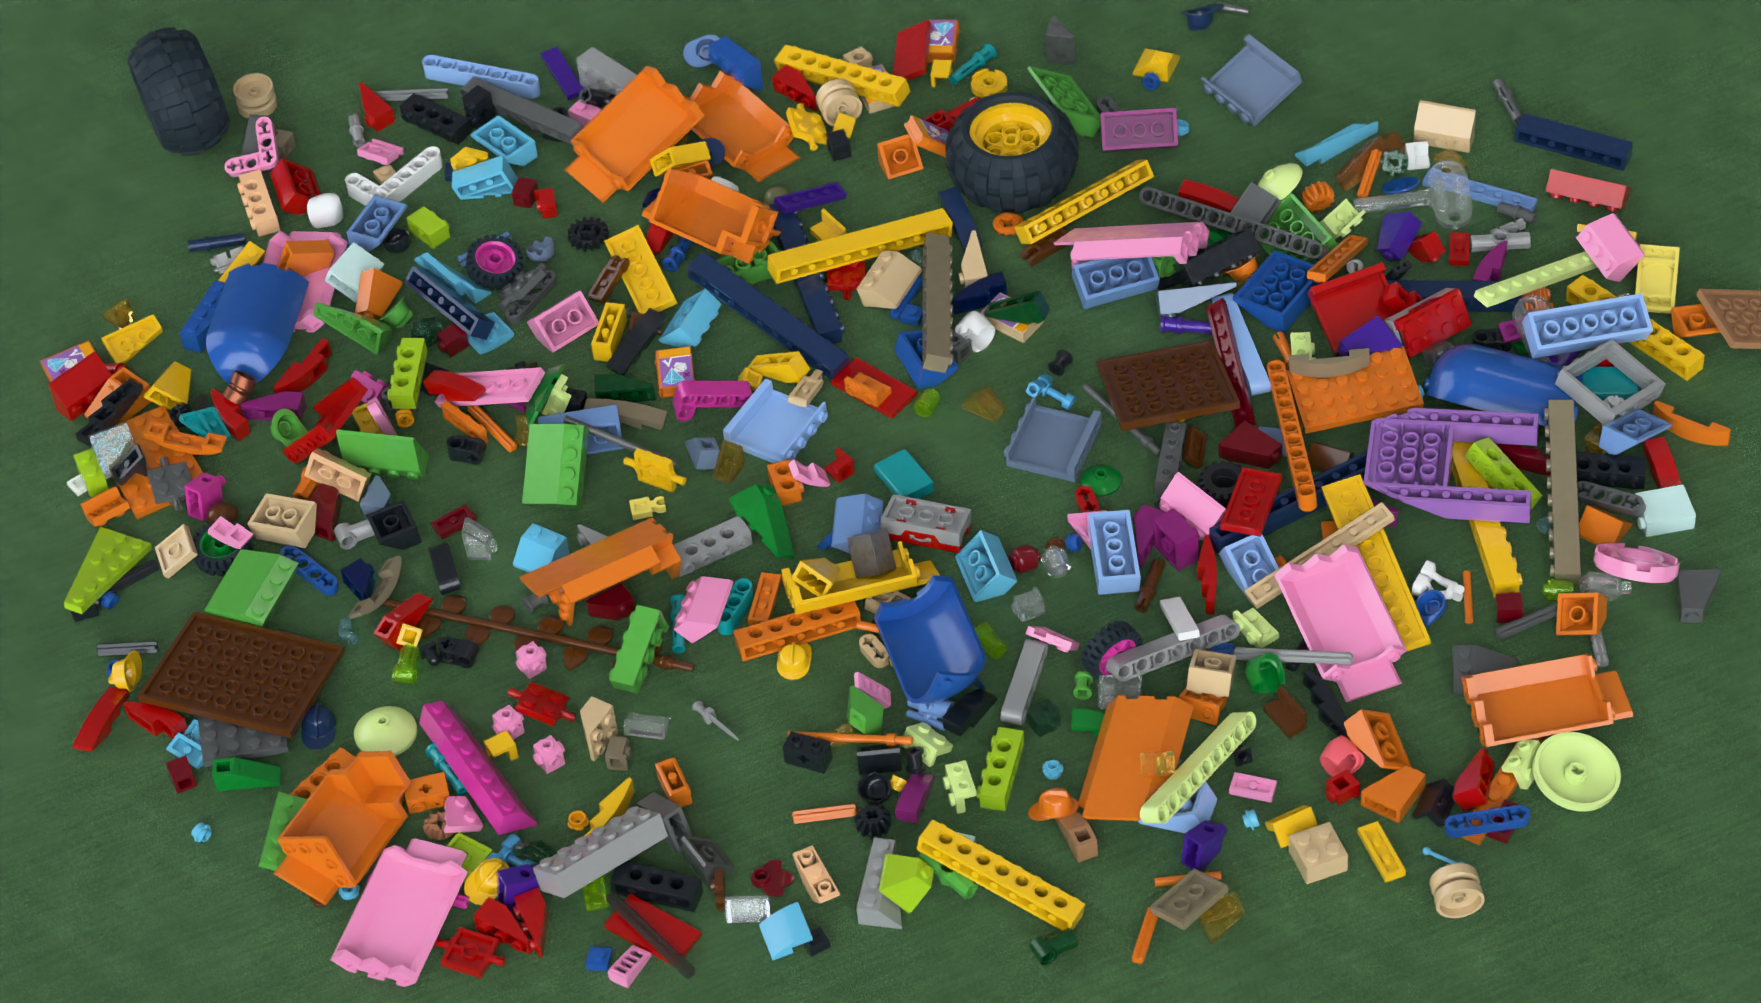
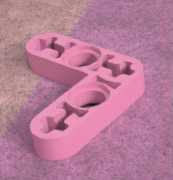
(261, 157)
(380, 417)

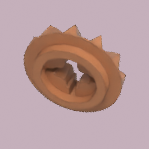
(431, 826)

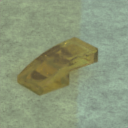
(1449, 155)

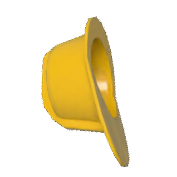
(794, 661)
(127, 672)
(483, 881)

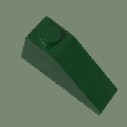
(1021, 309)
(623, 388)

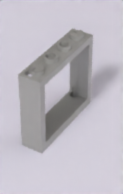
(1627, 364)

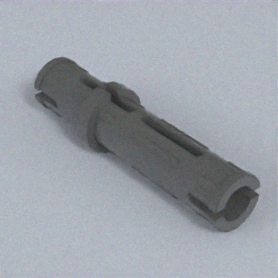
(1505, 96)

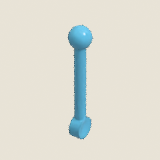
(1427, 851)

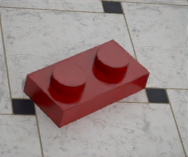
(1459, 249)

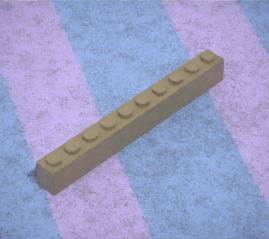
(937, 303)
(1563, 488)

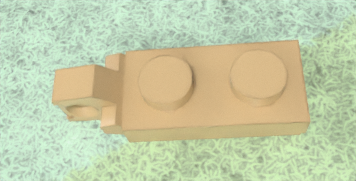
(806, 389)

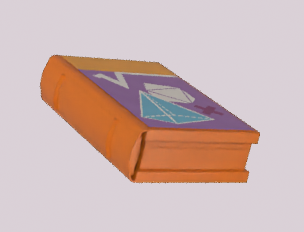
(943, 40)
(927, 135)
(63, 361)
(673, 368)

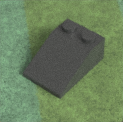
(1474, 660)

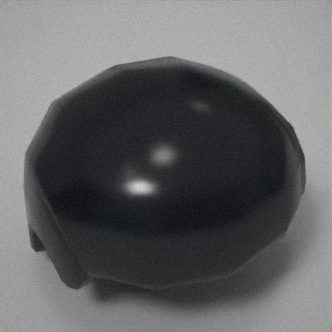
(397, 240)
(874, 788)

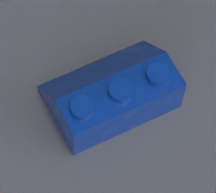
(736, 62)
(910, 352)

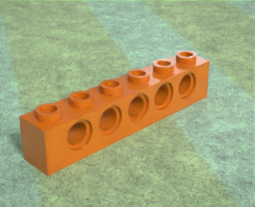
(800, 628)

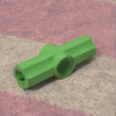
(958, 882)

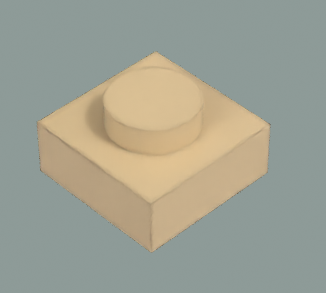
(383, 173)

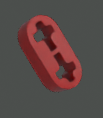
(1090, 502)

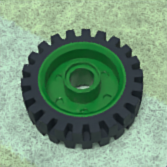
(213, 554)

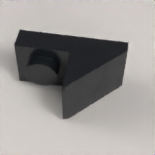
(130, 464)

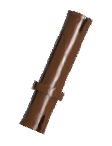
(1147, 591)

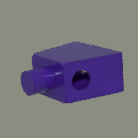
(1202, 844)
(514, 882)

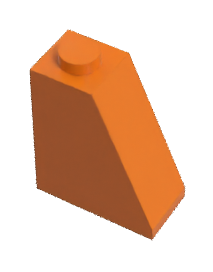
(306, 256)
(375, 293)
(1394, 793)

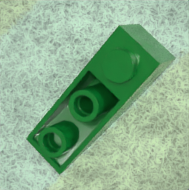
(244, 774)

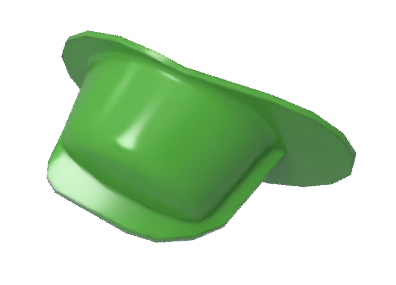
(1164, 265)
(397, 315)
(287, 427)

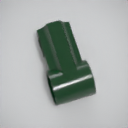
(1049, 948)

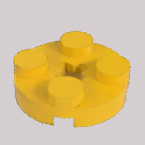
(997, 80)

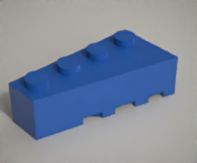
(196, 328)

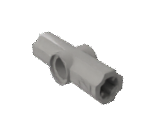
(1487, 242)

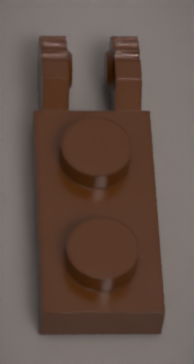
(1043, 247)
(608, 279)

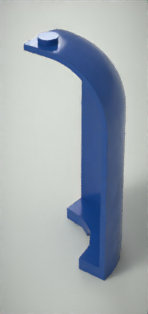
(254, 319)
(1495, 381)
(931, 642)

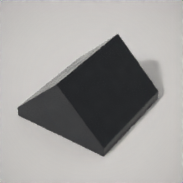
(879, 759)

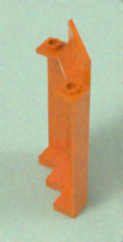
(749, 129)
(629, 132)
(1544, 699)
(1130, 727)

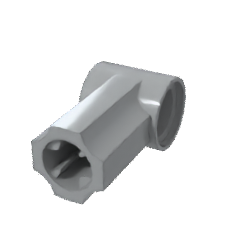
(349, 534)

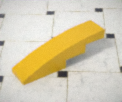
(613, 805)

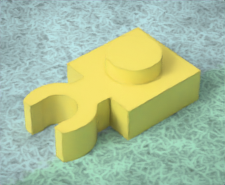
(643, 507)

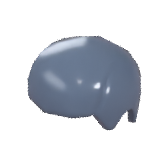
(541, 251)

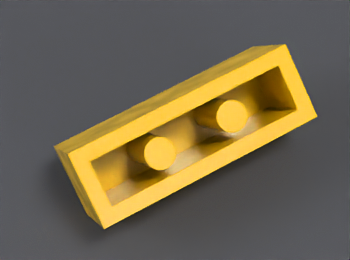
(609, 331)

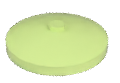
(1576, 771)

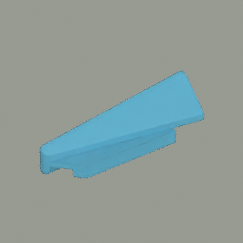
(1337, 143)
(453, 278)

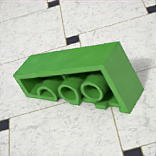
(754, 271)
(638, 648)

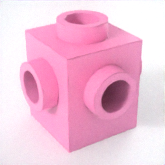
(531, 659)
(508, 720)
(549, 754)

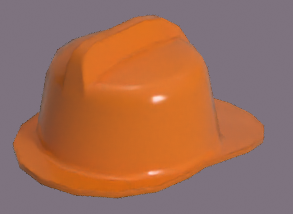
(1243, 269)
(1053, 804)

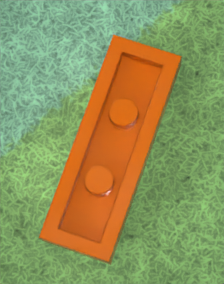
(463, 422)
(764, 598)

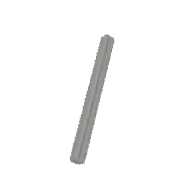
(1299, 656)

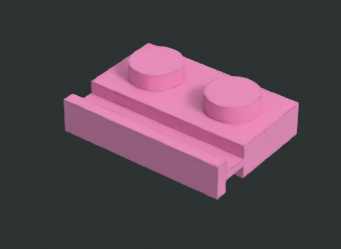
(380, 151)

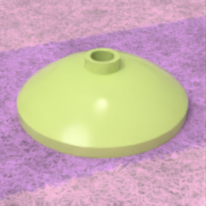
(1281, 179)
(386, 730)

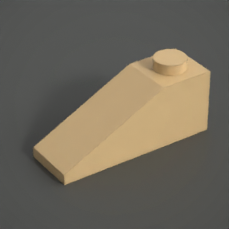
(972, 264)

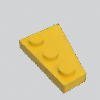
(130, 340)

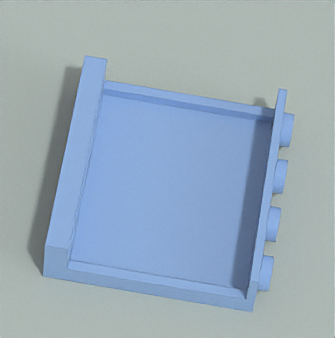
(772, 426)

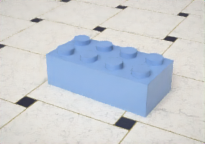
(1113, 552)

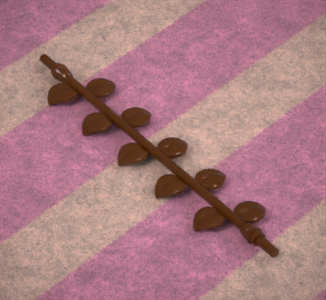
(548, 629)

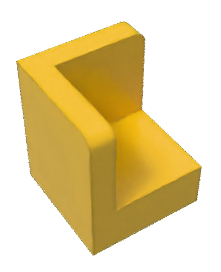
(940, 69)
(501, 744)

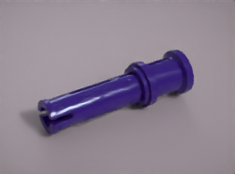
(1179, 324)

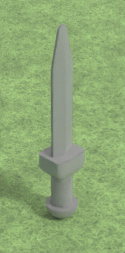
(709, 716)

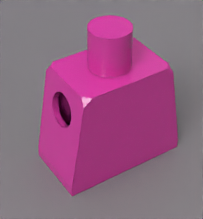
(203, 493)

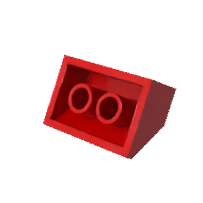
(294, 186)
(79, 386)

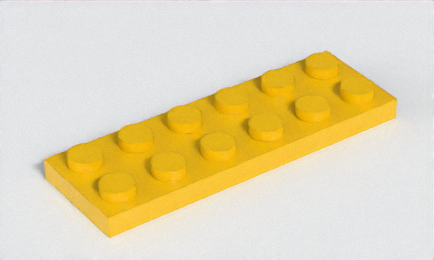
(644, 277)

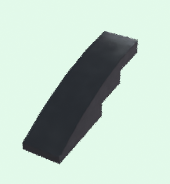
(636, 342)
(112, 410)
(1329, 711)

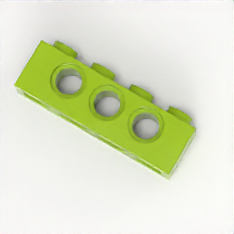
(408, 373)
(1499, 469)
(1001, 768)

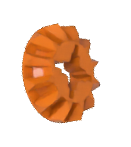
(1006, 219)

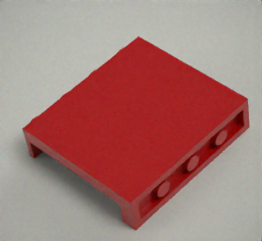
(1350, 303)
(334, 412)

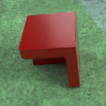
(842, 467)

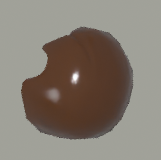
(222, 509)

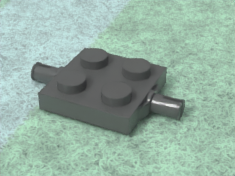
(521, 285)
(169, 482)

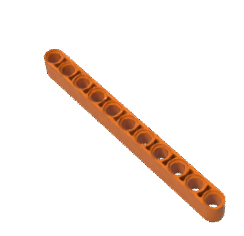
(1292, 436)

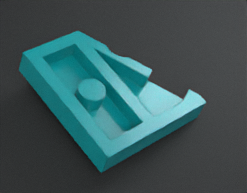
(205, 422)

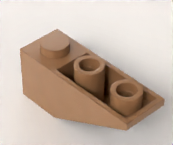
(1078, 836)

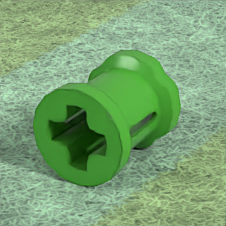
(1082, 688)

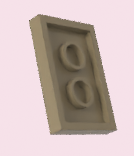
(1189, 899)

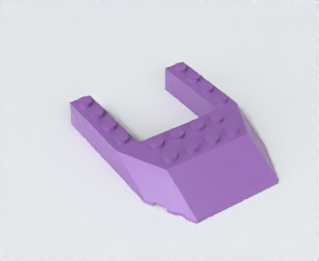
(1413, 461)

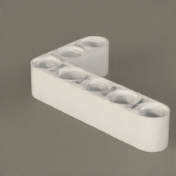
(399, 184)

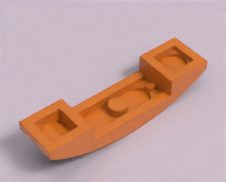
(1713, 435)
(182, 442)

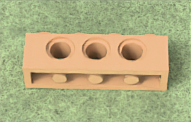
(259, 203)

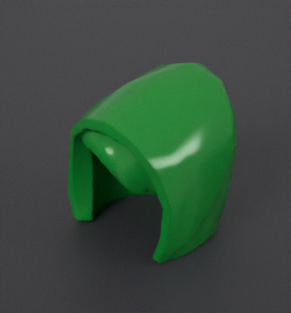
(1265, 673)

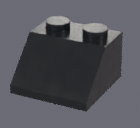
(394, 526)

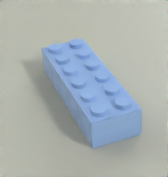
(1587, 325)

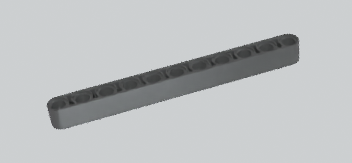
(1225, 219)

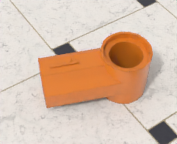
(305, 488)

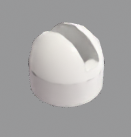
(1351, 266)

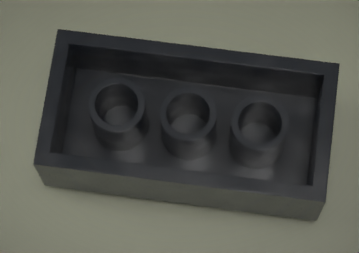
(1217, 257)

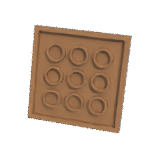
(1735, 315)

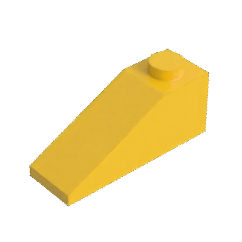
(784, 367)

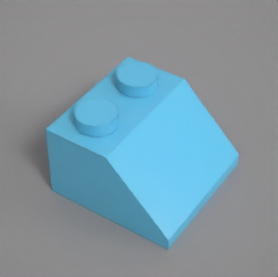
(539, 547)

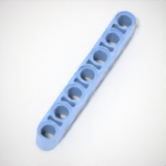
(460, 72)
(1253, 369)

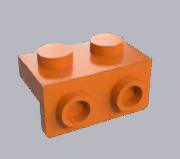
(104, 507)

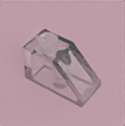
(478, 541)

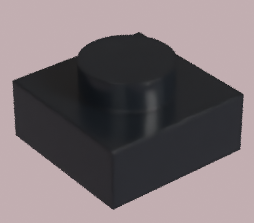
(819, 943)

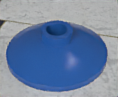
(1400, 185)

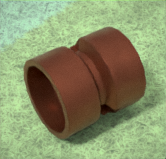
(241, 385)

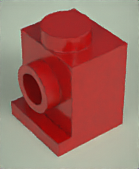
(546, 202)
(1342, 788)

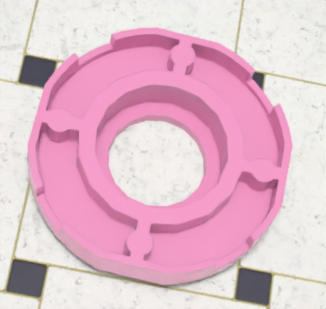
(1636, 564)

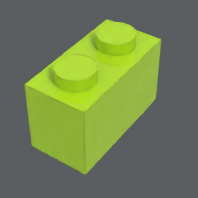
(428, 227)
(90, 472)

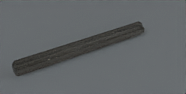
(650, 935)

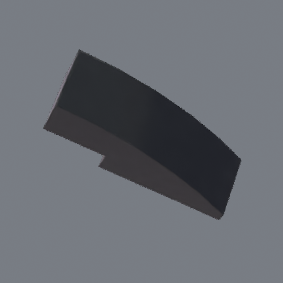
(968, 711)

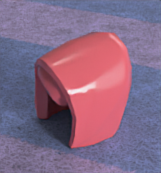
(1341, 755)

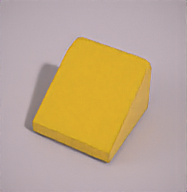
(844, 122)
(752, 377)
(409, 635)

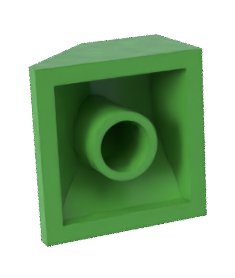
(864, 712)

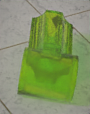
(990, 642)
(406, 670)

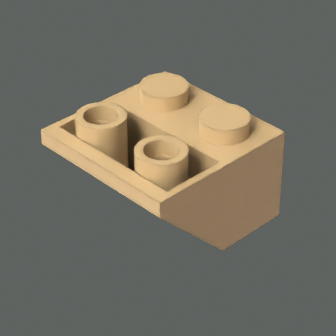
(598, 725)

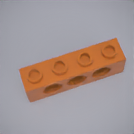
(339, 760)

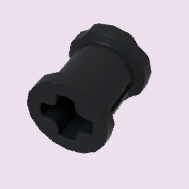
(1060, 362)
(915, 761)

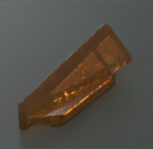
(1354, 169)

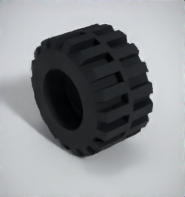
(1218, 476)

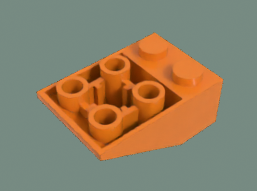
(113, 383)

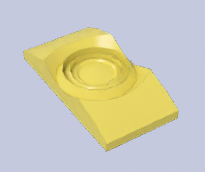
(1658, 277)

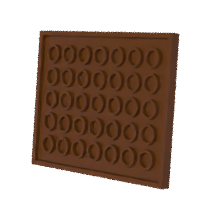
(241, 674)

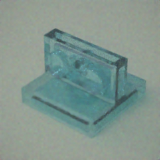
(111, 445)

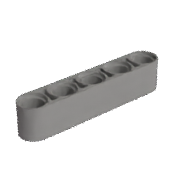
(1024, 682)

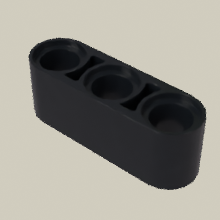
(444, 568)

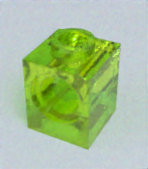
(595, 894)

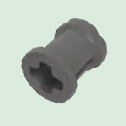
(532, 602)

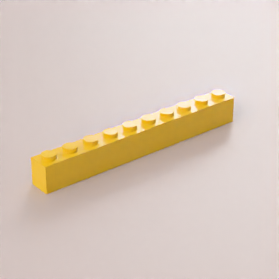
(857, 246)
(1488, 535)

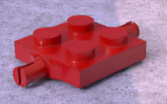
(846, 278)
(542, 704)
(470, 952)

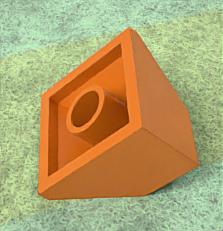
(1580, 614)

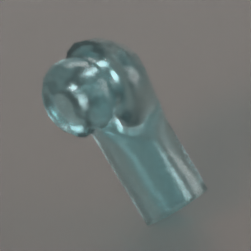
(916, 258)
(345, 631)

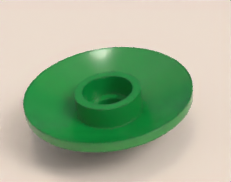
(1102, 479)

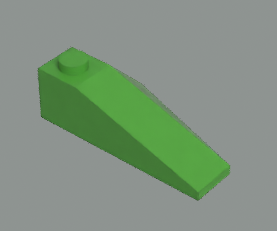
(361, 329)

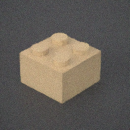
(1211, 673)
(1318, 853)

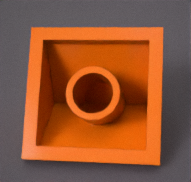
(899, 156)
(1692, 321)
(1602, 526)

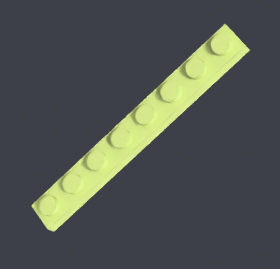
(1535, 279)

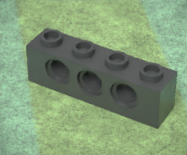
(1170, 456)

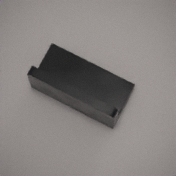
(1435, 802)

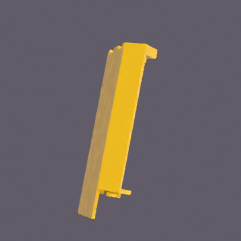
(849, 588)

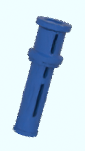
(674, 258)

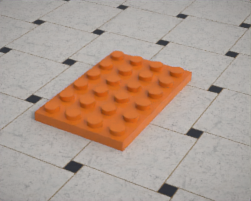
(1361, 396)
(137, 488)

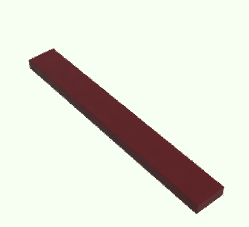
(1229, 355)

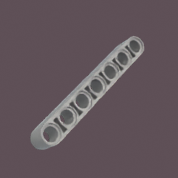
(1170, 649)

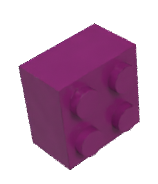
(1176, 539)

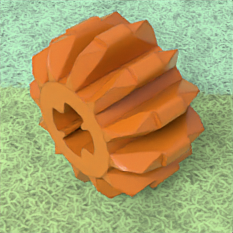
(1317, 196)

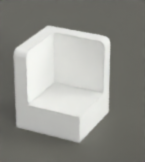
(1417, 155)

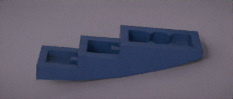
(959, 215)

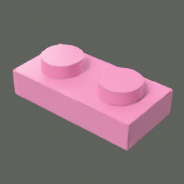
(1253, 787)

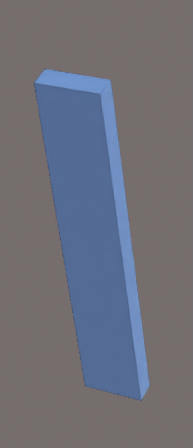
(1494, 195)

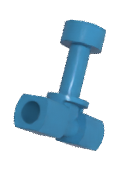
(1043, 385)
(508, 856)

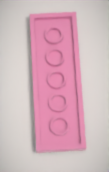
(502, 386)

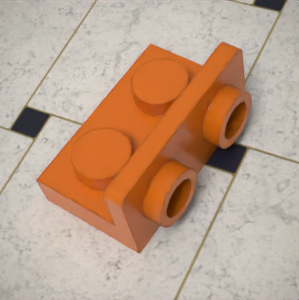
(867, 389)
(1206, 706)

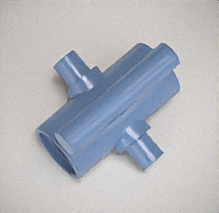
(930, 712)

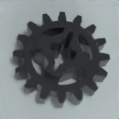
(588, 234)

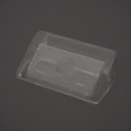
(646, 725)
(747, 909)

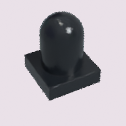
(430, 653)
(1242, 755)

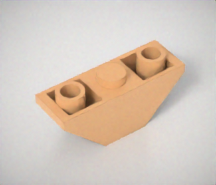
(814, 875)

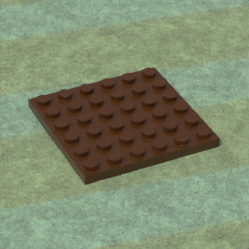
(1167, 385)

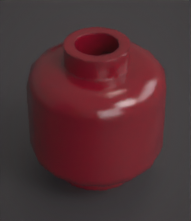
(1024, 558)

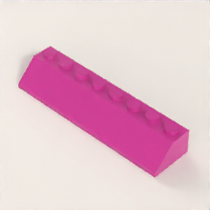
(475, 768)

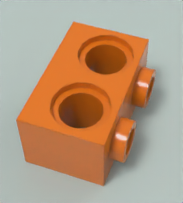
(785, 485)

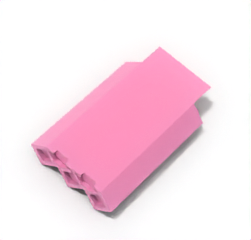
(1136, 241)
(318, 289)
(1344, 613)
(401, 911)

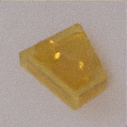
(1221, 916)

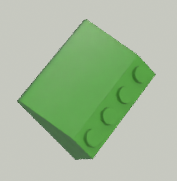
(1069, 99)
(1296, 219)
(384, 453)
(555, 465)
(253, 587)

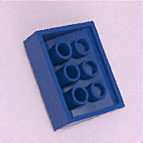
(1277, 291)

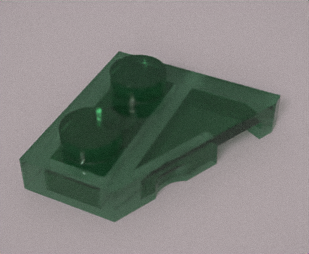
(534, 851)

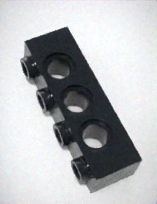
(435, 119)
(1611, 470)
(657, 886)

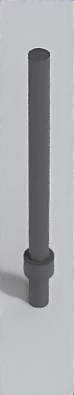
(613, 438)
(1145, 440)

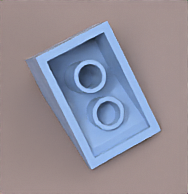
(1248, 561)
(1193, 812)

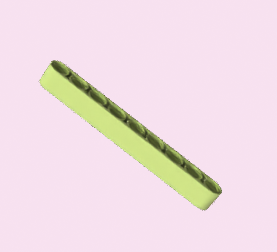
(1198, 768)

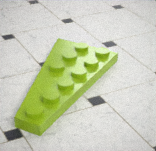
(105, 563)

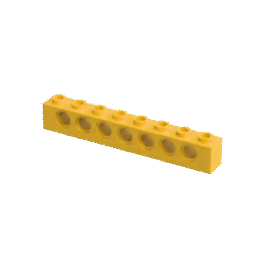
(866, 81)
(1084, 201)
(1659, 345)
(1000, 876)

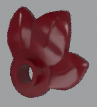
(773, 878)

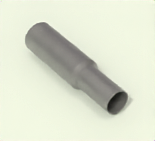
(1233, 8)

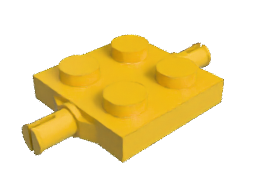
(807, 126)
(655, 470)

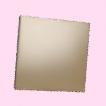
(176, 551)

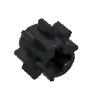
(176, 411)

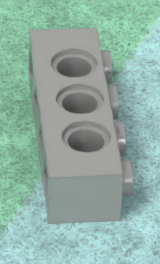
(713, 544)

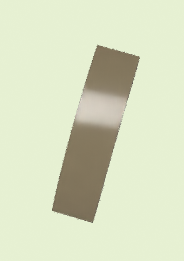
(1329, 367)
(390, 574)

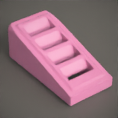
(873, 689)
(627, 978)

